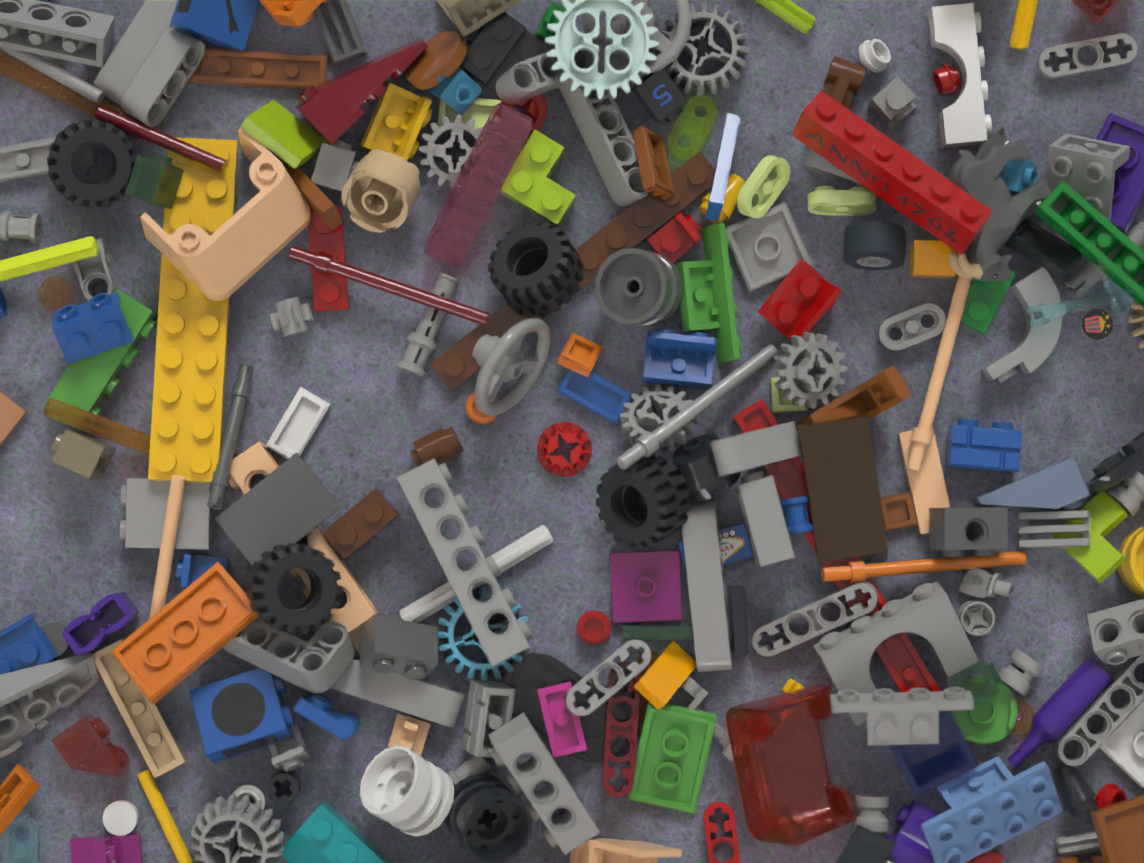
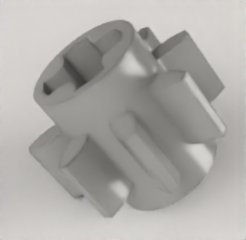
(291, 317)

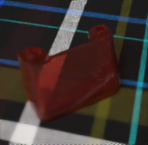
(785, 767)

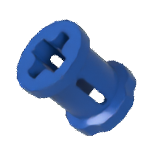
(796, 514)

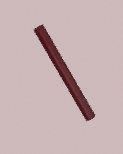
(161, 139)

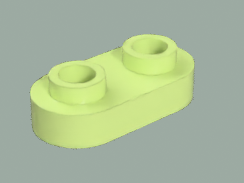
(763, 186)
(851, 202)

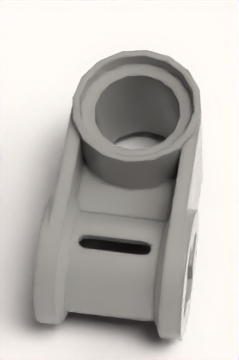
(95, 270)

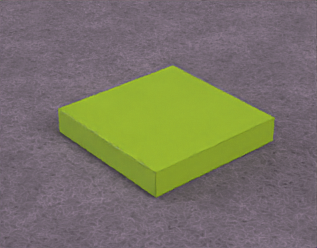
(283, 133)

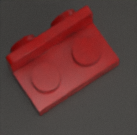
(799, 301)

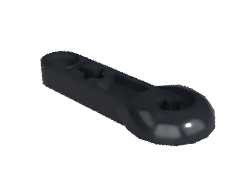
(1117, 467)

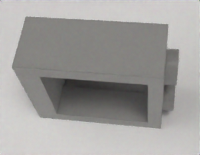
(764, 519)

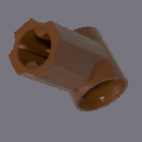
(843, 80)

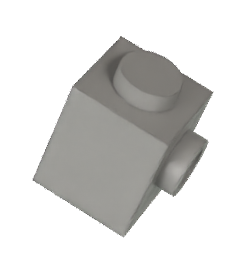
(334, 166)

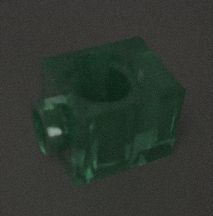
(989, 673)

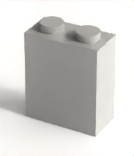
(147, 509)

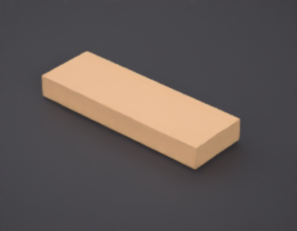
(928, 485)

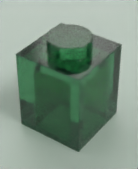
(155, 180)

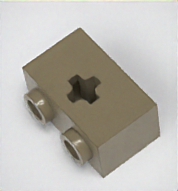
(81, 454)

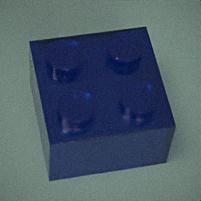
(934, 764)

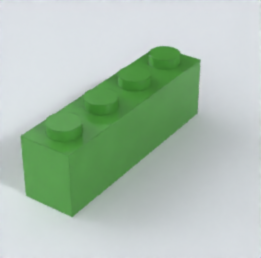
(95, 377)

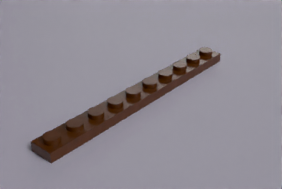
(621, 233)

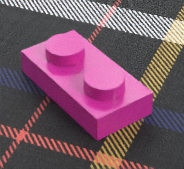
(562, 727)

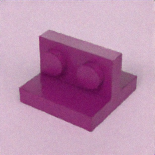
(107, 849)

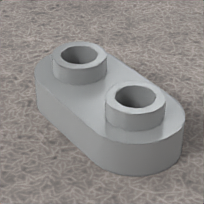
(911, 328)

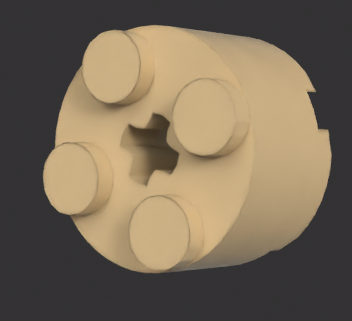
(381, 191)

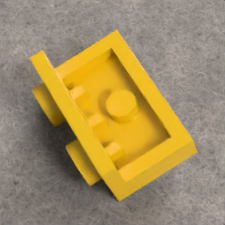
(397, 122)

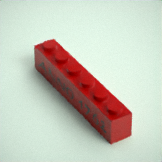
(891, 172)

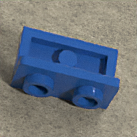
(91, 327)
(679, 359)

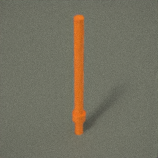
(859, 571)

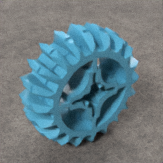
(455, 643)

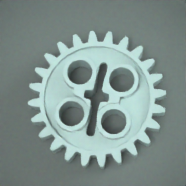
(633, 44)

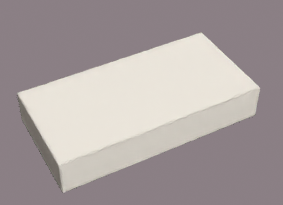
(298, 424)

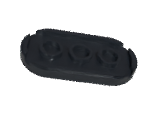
(540, 671)

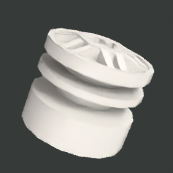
(407, 791)

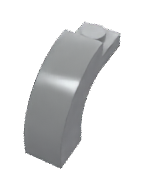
(1037, 341)

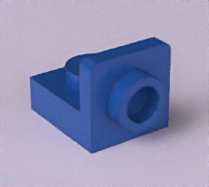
(196, 565)

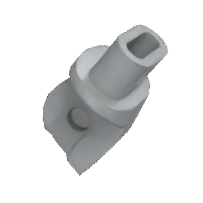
(986, 585)

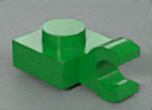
(542, 31)

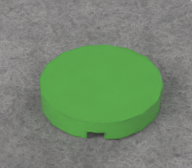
(991, 717)

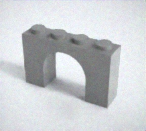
(924, 612)

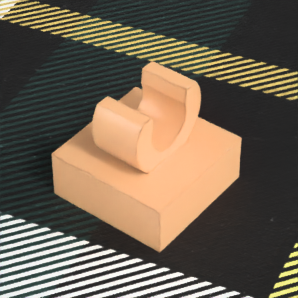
(409, 733)

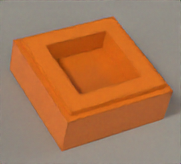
(579, 354)

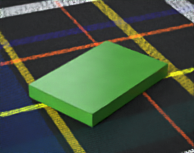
(672, 757)

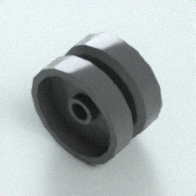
(638, 287)

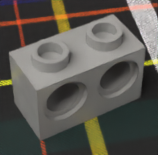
(1124, 620)

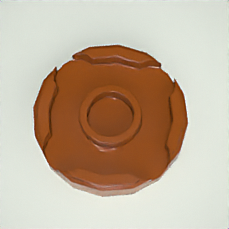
(439, 58)

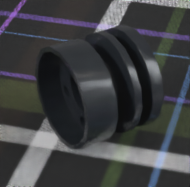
(488, 819)

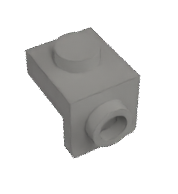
(290, 752)

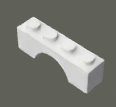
(955, 32)

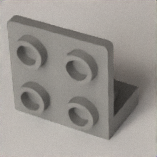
(1087, 168)

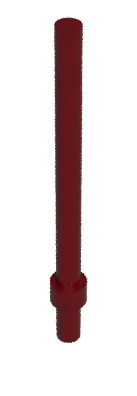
(325, 263)

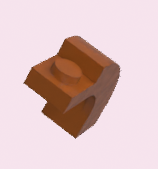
(867, 398)

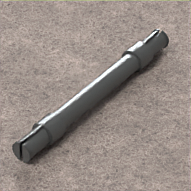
(221, 475)

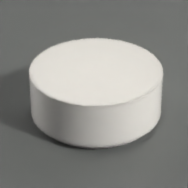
(120, 817)

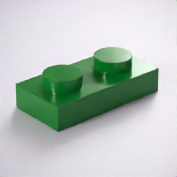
(983, 303)

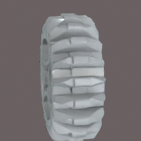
(717, 54)
(255, 828)

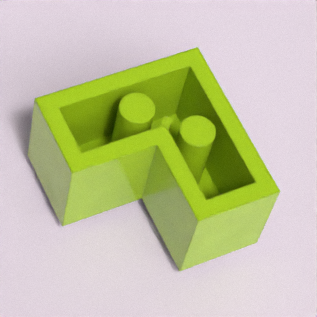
(530, 182)

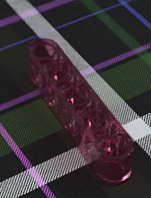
(478, 185)

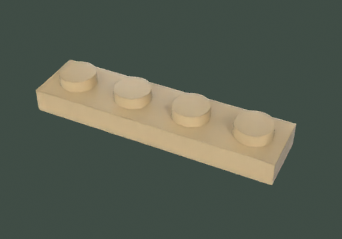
(140, 715)

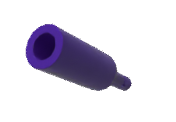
(1063, 708)

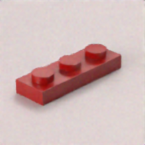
(329, 290)

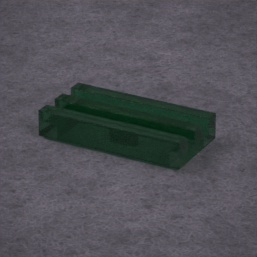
(656, 632)

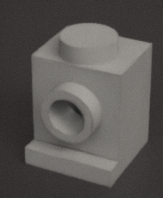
(893, 103)

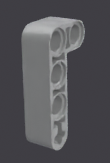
(306, 664)

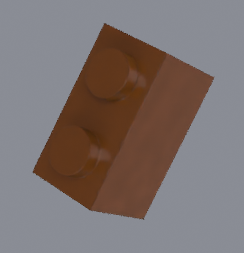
(361, 523)

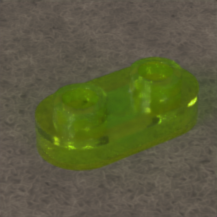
(692, 127)

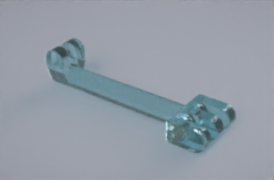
(1111, 296)

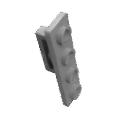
(902, 716)

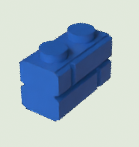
(983, 447)

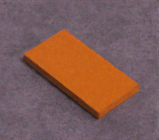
(185, 633)

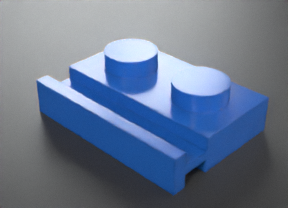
(24, 646)

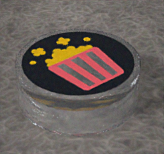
(1096, 324)

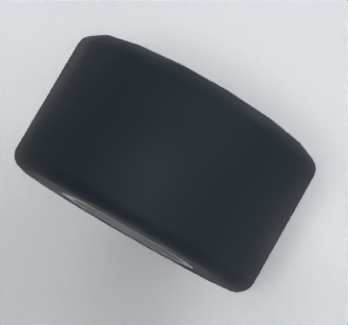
(874, 245)

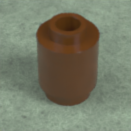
(437, 445)

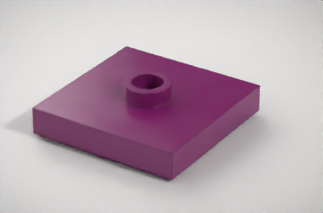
(645, 586)

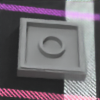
(766, 247)

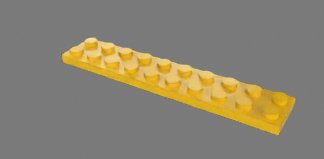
(192, 330)

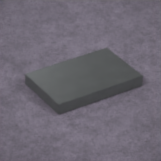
(278, 510)

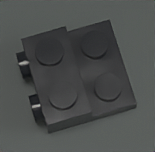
(499, 48)

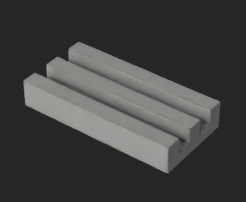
(1025, 529)

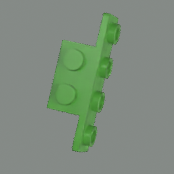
(708, 294)

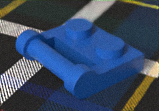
(319, 710)

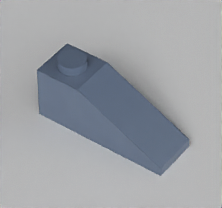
(1046, 488)

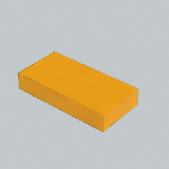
(665, 675)

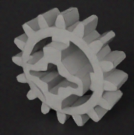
(441, 150)
(803, 356)
(653, 410)

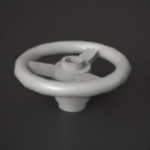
(669, 49)
(504, 361)

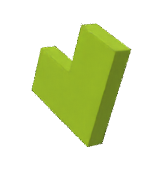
(1101, 557)

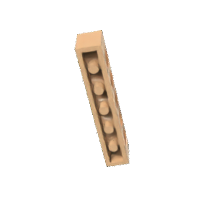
(358, 607)

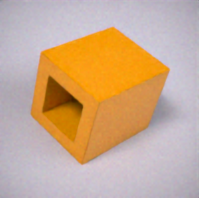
(930, 259)

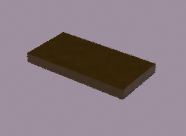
(842, 488)

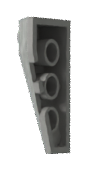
(37, 692)

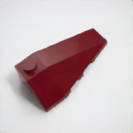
(338, 101)

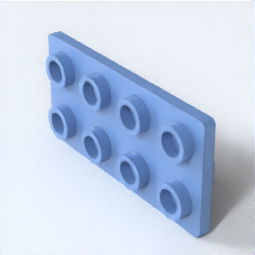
(989, 809)

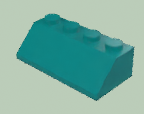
(330, 839)

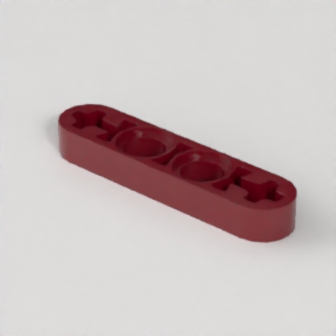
(625, 729)

